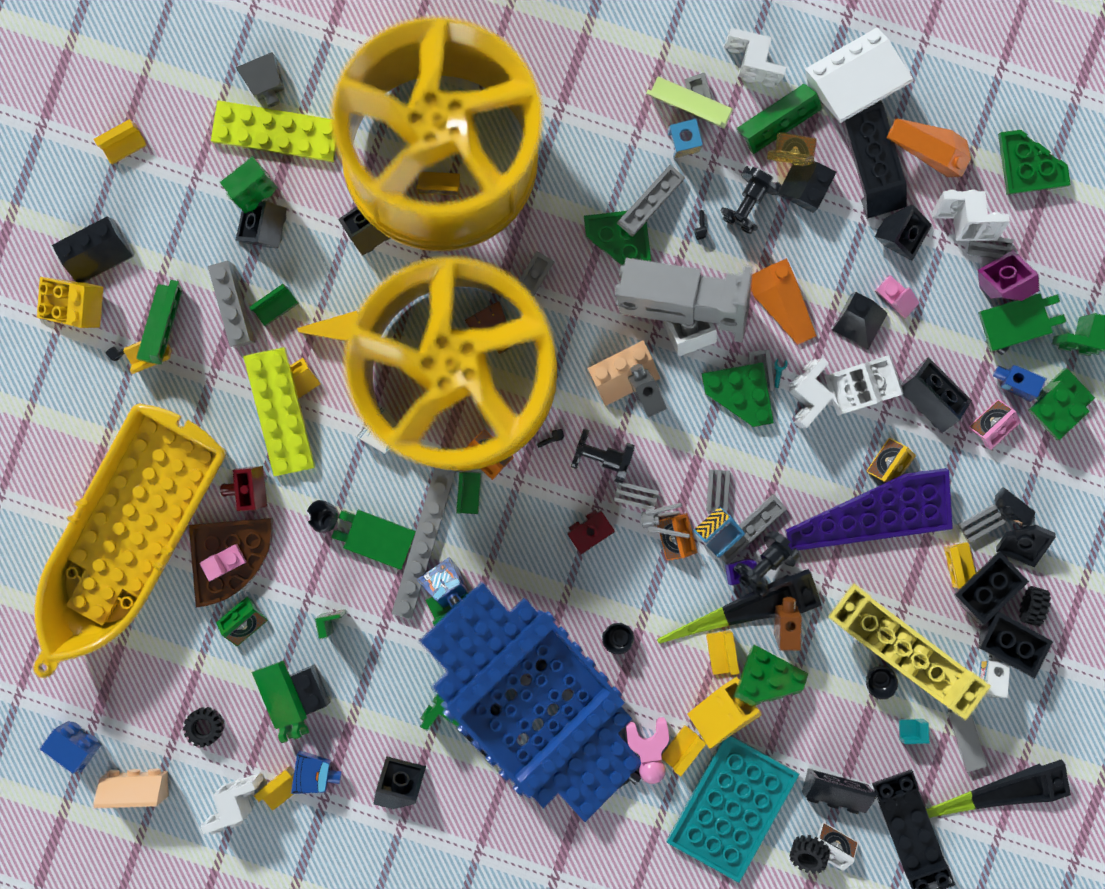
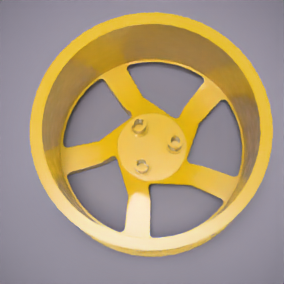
(436, 127)
(449, 361)

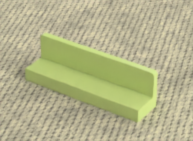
(690, 102)

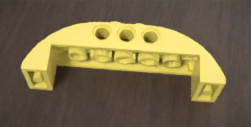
(908, 652)

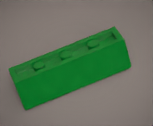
(780, 117)
(159, 323)

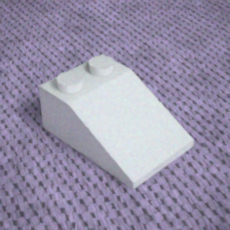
(691, 337)

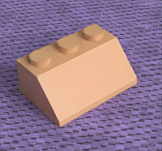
(612, 373)
(131, 789)

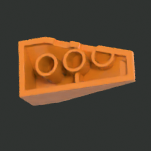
(933, 145)
(781, 297)

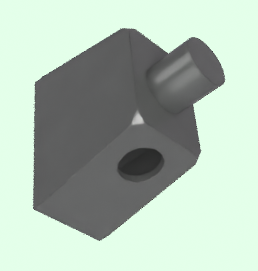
(263, 78)
(646, 390)

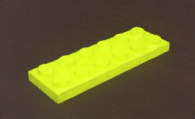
(273, 131)
(279, 411)

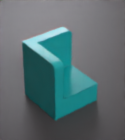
(914, 731)

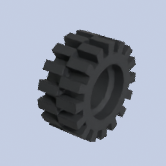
(1035, 606)
(192, 733)
(809, 854)

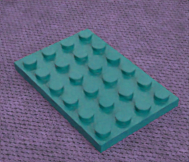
(732, 807)

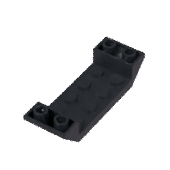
(876, 161)
(912, 832)

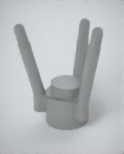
(652, 518)

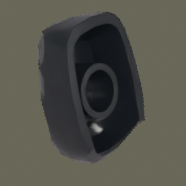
(1014, 508)

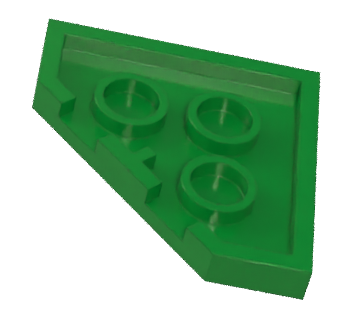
(1029, 165)
(614, 240)
(742, 392)
(768, 678)

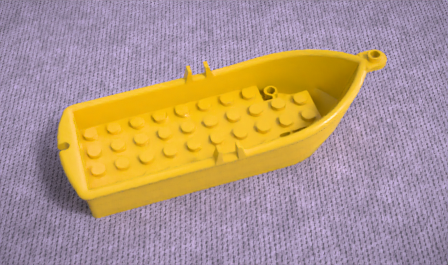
(122, 533)

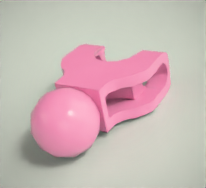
(649, 749)

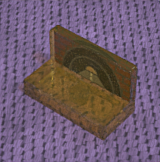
(793, 149)

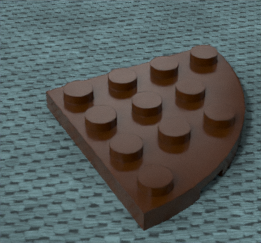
(209, 539)

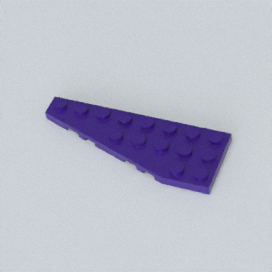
(895, 509)

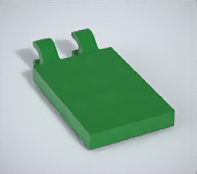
(1018, 321)
(376, 538)
(281, 700)

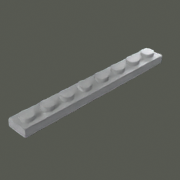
(423, 542)

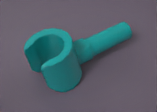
(778, 372)

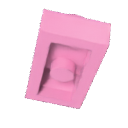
(897, 296)
(222, 562)

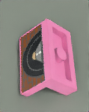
(995, 423)

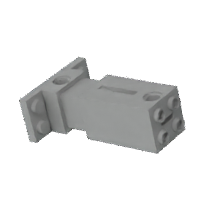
(684, 295)

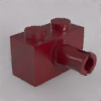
(247, 488)
(590, 531)

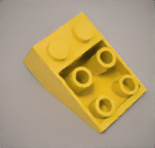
(70, 302)
(722, 714)

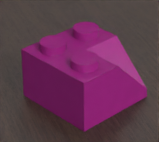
(1009, 278)

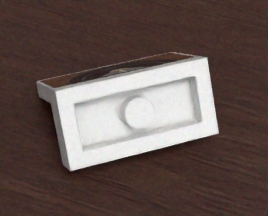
(841, 846)

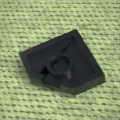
(1026, 544)

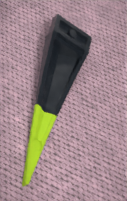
(752, 607)
(1030, 785)

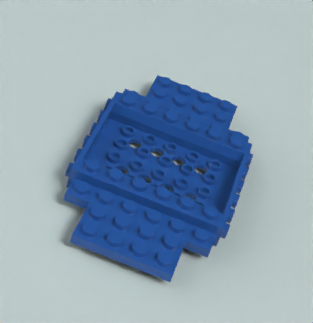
(577, 748)

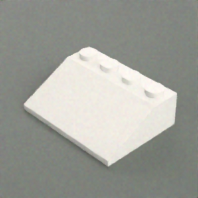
(858, 75)

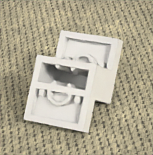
(755, 53)
(970, 215)
(864, 385)
(810, 392)
(232, 804)

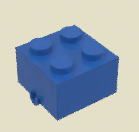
(70, 746)

